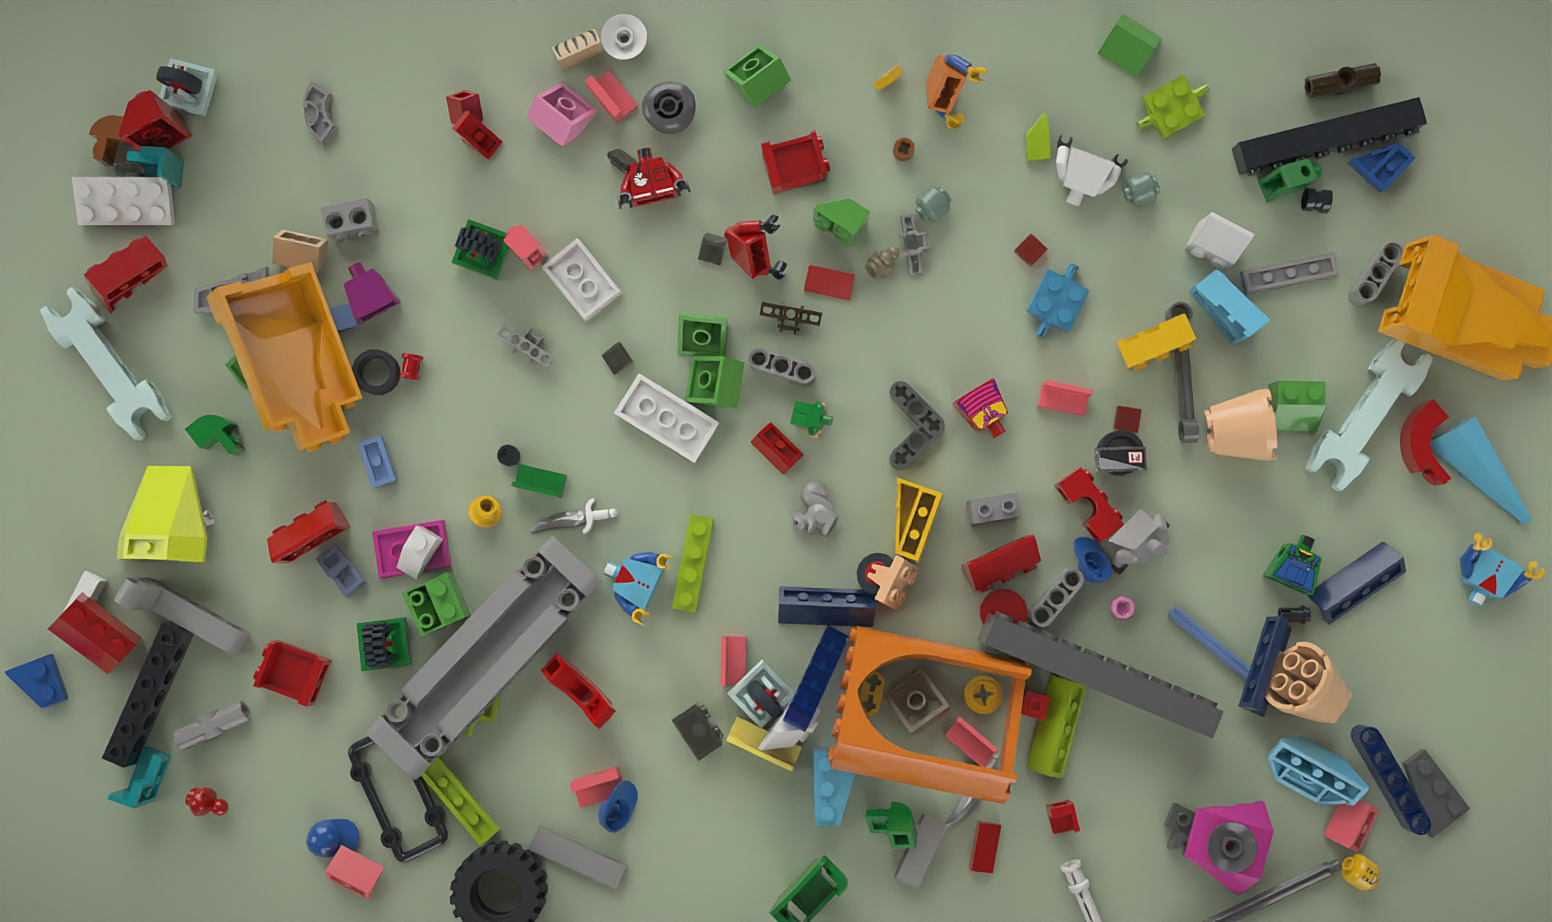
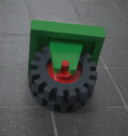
(481, 249)
(384, 644)

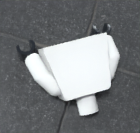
(1085, 171)

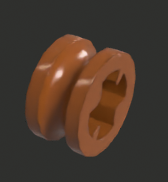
(900, 156)

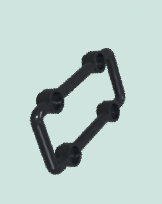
(391, 835)

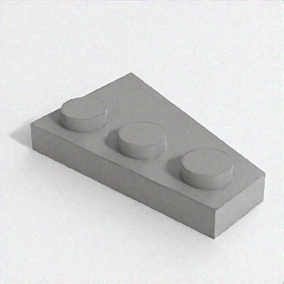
(201, 303)

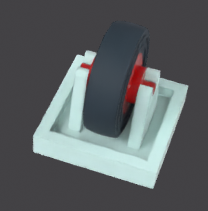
(187, 86)
(761, 694)

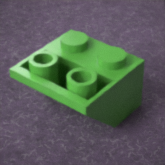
(842, 219)
(436, 604)

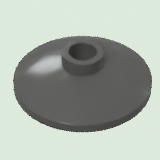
(1239, 855)

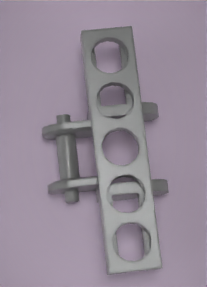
(917, 250)
(528, 333)

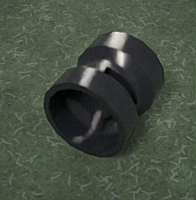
(1316, 200)

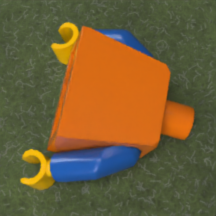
(945, 84)

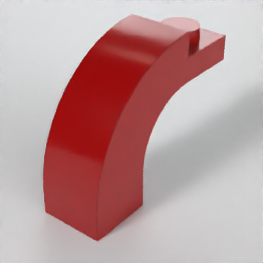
(1416, 439)
(580, 689)

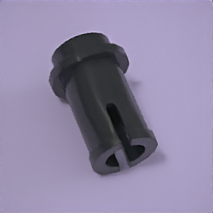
(1300, 614)

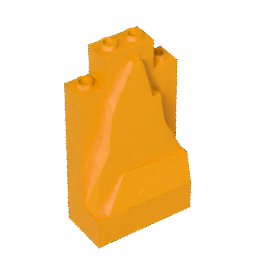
(1469, 312)
(289, 354)

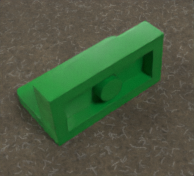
(540, 481)

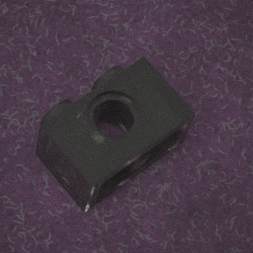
(699, 745)

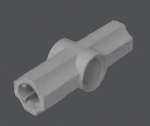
(211, 725)

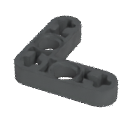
(922, 429)

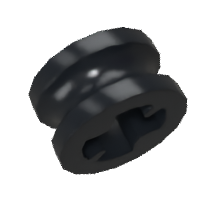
(501, 451)

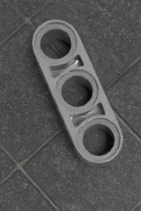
(1383, 266)
(773, 358)
(1066, 592)
(916, 860)

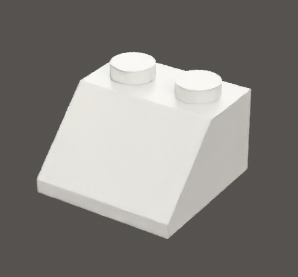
(1218, 241)
(785, 735)

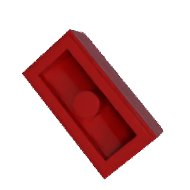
(829, 282)
(777, 448)
(984, 847)

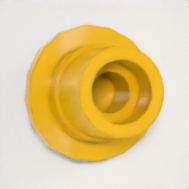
(485, 511)

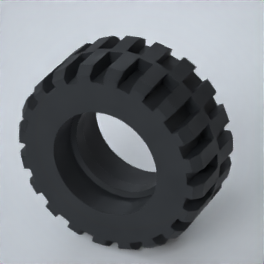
(504, 857)

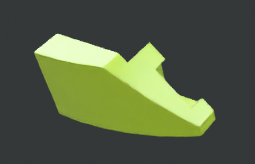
(1038, 140)

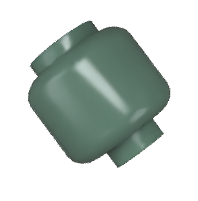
(1141, 189)
(933, 204)

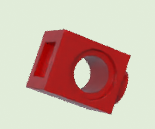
(1034, 704)

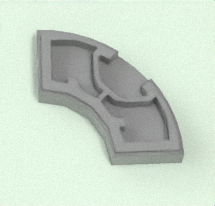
(317, 114)

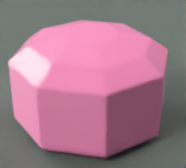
(1122, 607)

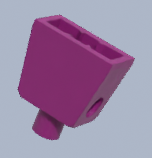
(368, 293)

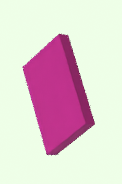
(390, 542)

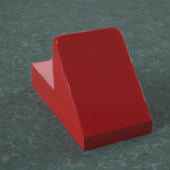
(477, 135)

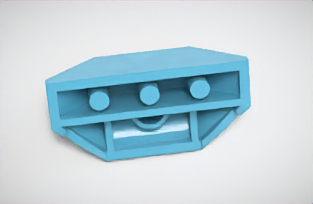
(1315, 772)

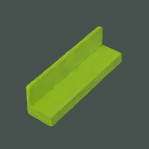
(1056, 732)

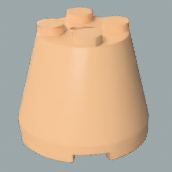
(1243, 427)
(1307, 684)

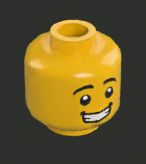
(1361, 872)

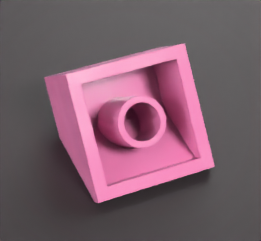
(561, 113)

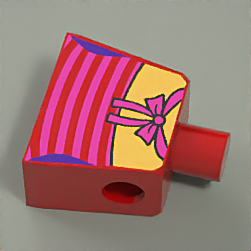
(983, 408)

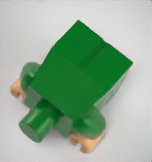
(810, 417)

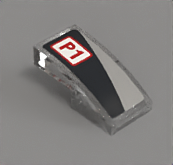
(1120, 459)

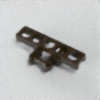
(782, 316)

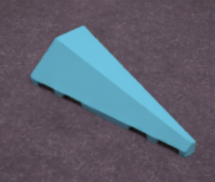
(1474, 457)

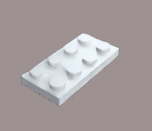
(123, 201)
(666, 418)

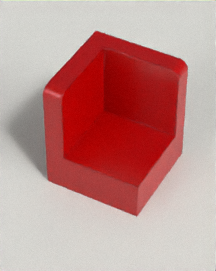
(462, 102)
(1062, 817)

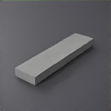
(1289, 273)
(577, 857)

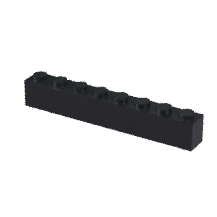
(1329, 136)

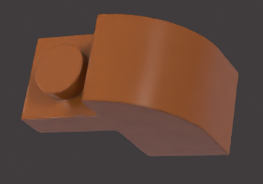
(106, 133)

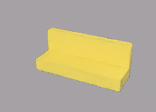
(749, 736)

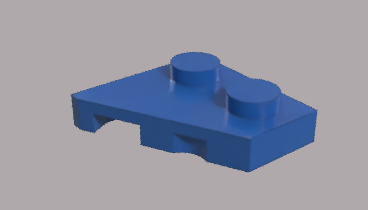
(1382, 165)
(40, 681)

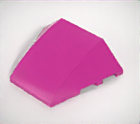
(1252, 816)

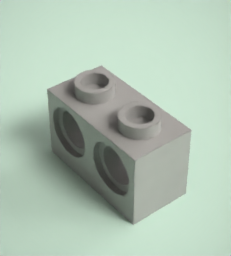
(349, 213)
(994, 508)

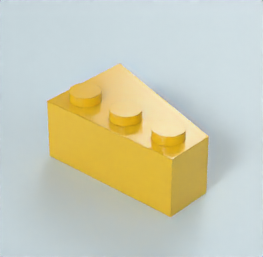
(1157, 342)
(914, 518)

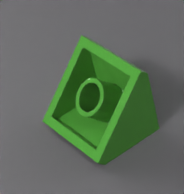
(1129, 45)
(701, 335)

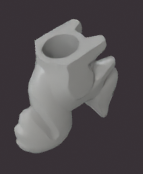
(820, 512)

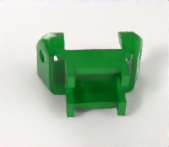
(810, 891)

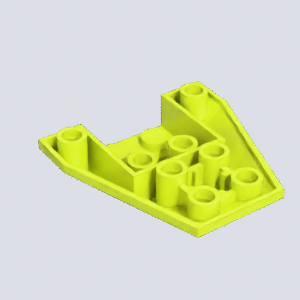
(165, 518)

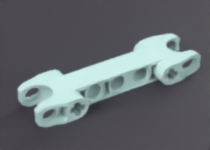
(82, 331)
(1345, 447)

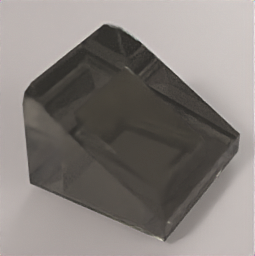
(620, 160)
(129, 170)
(712, 249)
(617, 358)

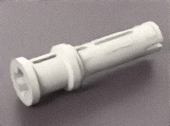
(1079, 885)

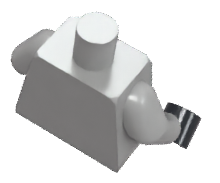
(1139, 540)

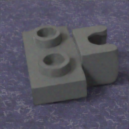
(1181, 821)

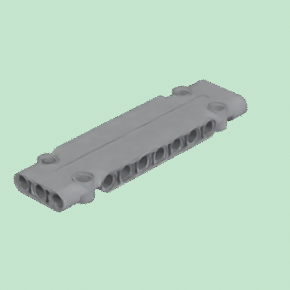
(498, 638)

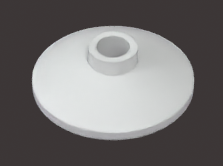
(623, 26)

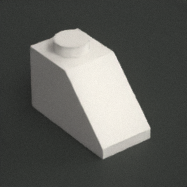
(418, 551)

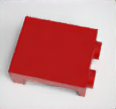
(795, 162)
(291, 672)

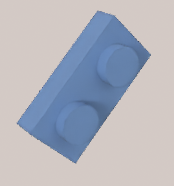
(377, 461)

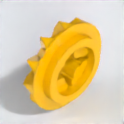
(992, 701)

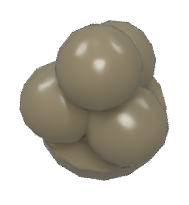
(882, 262)

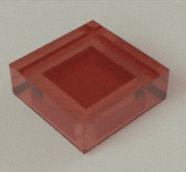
(1030, 250)
(1127, 419)

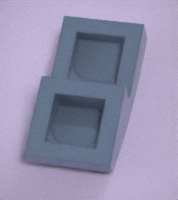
(341, 570)

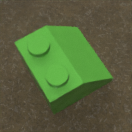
(758, 75)
(714, 381)
(1298, 404)

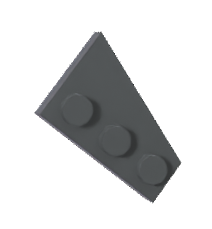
(1434, 791)

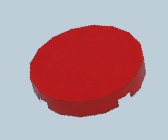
(1005, 602)

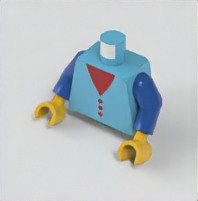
(1492, 573)
(637, 581)

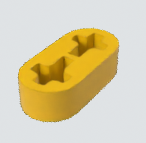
(877, 693)

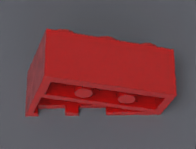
(124, 271)

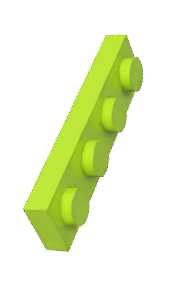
(692, 563)
(460, 801)

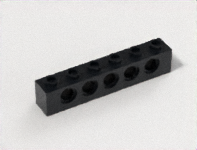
(148, 695)

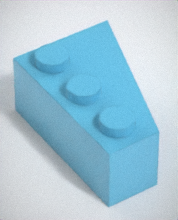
(1228, 307)
(830, 790)

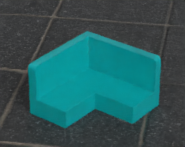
(159, 163)
(145, 779)

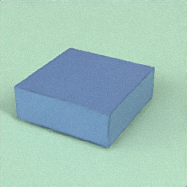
(343, 317)

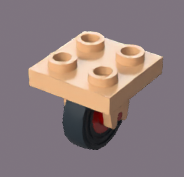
(886, 578)

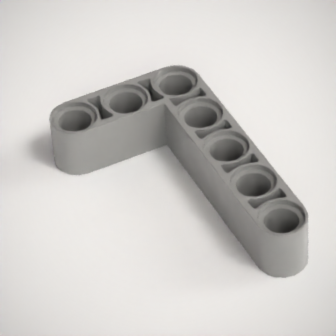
(149, 593)

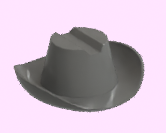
(669, 107)

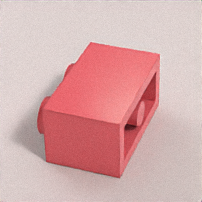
(525, 246)

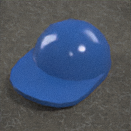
(1092, 560)
(618, 808)
(328, 835)

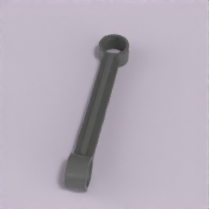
(1188, 426)

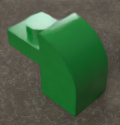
(212, 428)
(896, 822)

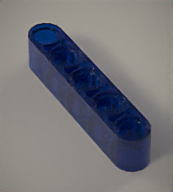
(816, 678)
(1400, 785)

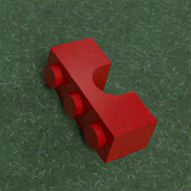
(1104, 518)

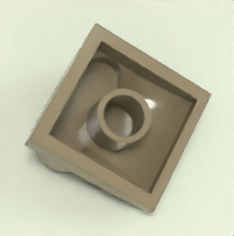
(917, 702)

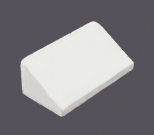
(90, 585)

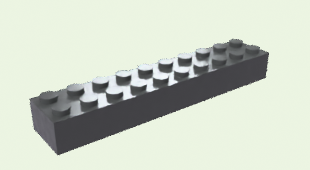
(1104, 676)

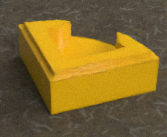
(888, 78)

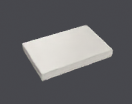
(581, 279)

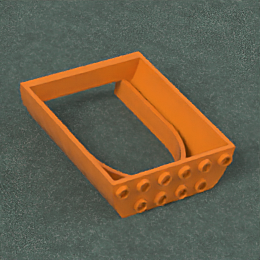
(866, 752)

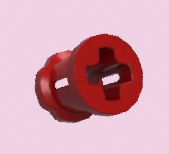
(411, 366)

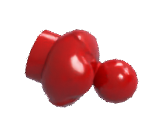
(204, 801)

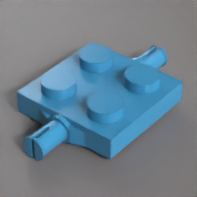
(1057, 300)

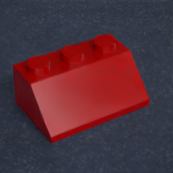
(152, 123)
(306, 532)
(1002, 563)
(94, 633)

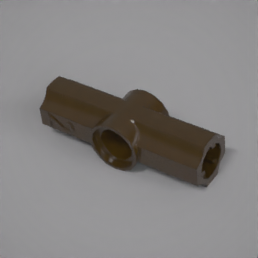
(1354, 77)

